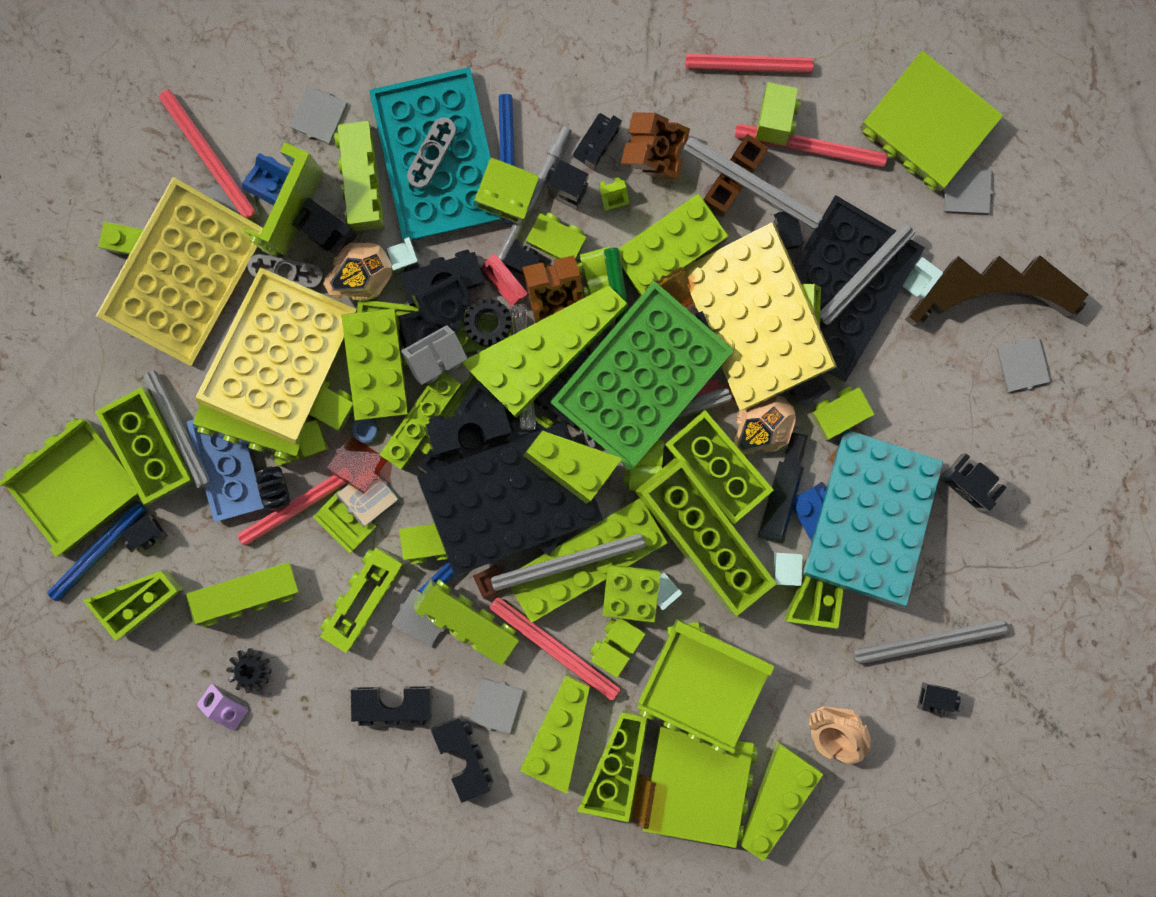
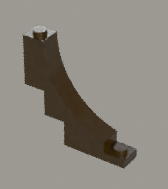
(1038, 282)

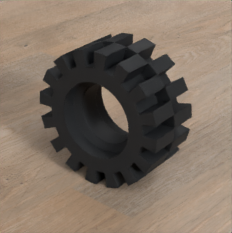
(483, 306)

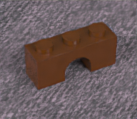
(724, 189)

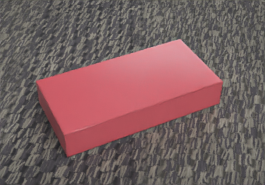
(503, 280)

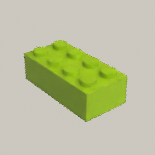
(671, 244)
(375, 364)
(144, 445)
(719, 467)

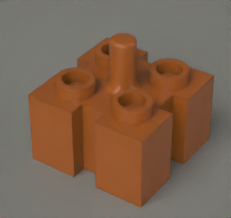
(655, 145)
(553, 286)

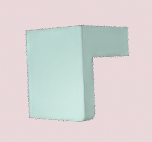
(402, 256)
(922, 278)
(787, 568)
(667, 592)

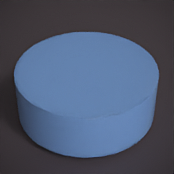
(365, 430)

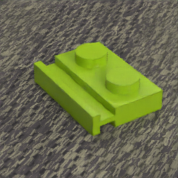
(341, 525)

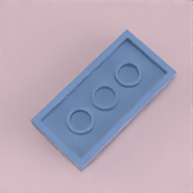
(231, 475)

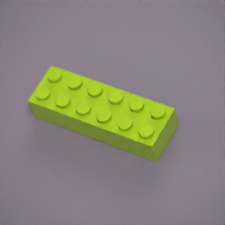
(705, 537)
(550, 592)

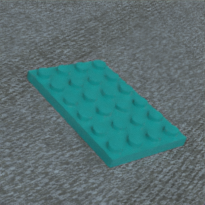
(403, 121)
(873, 518)

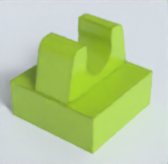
(613, 194)

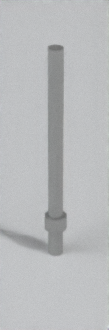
(554, 153)

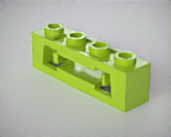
(411, 431)
(338, 635)

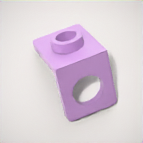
(222, 708)

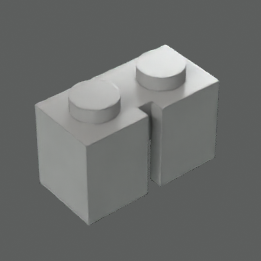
(434, 354)

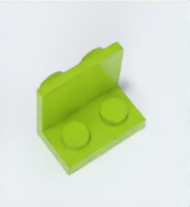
(505, 191)
(631, 593)

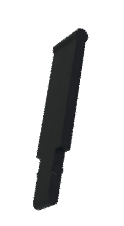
(785, 490)

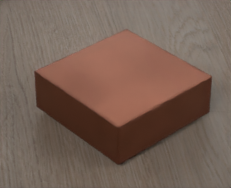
(484, 583)

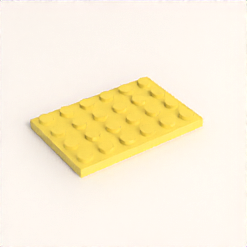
(180, 272)
(762, 314)
(275, 356)

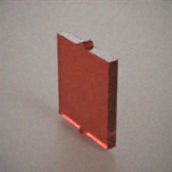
(356, 464)

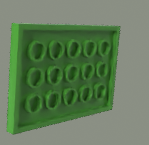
(642, 375)

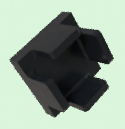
(323, 227)
(973, 483)

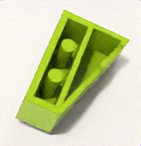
(572, 464)
(132, 604)
(815, 604)

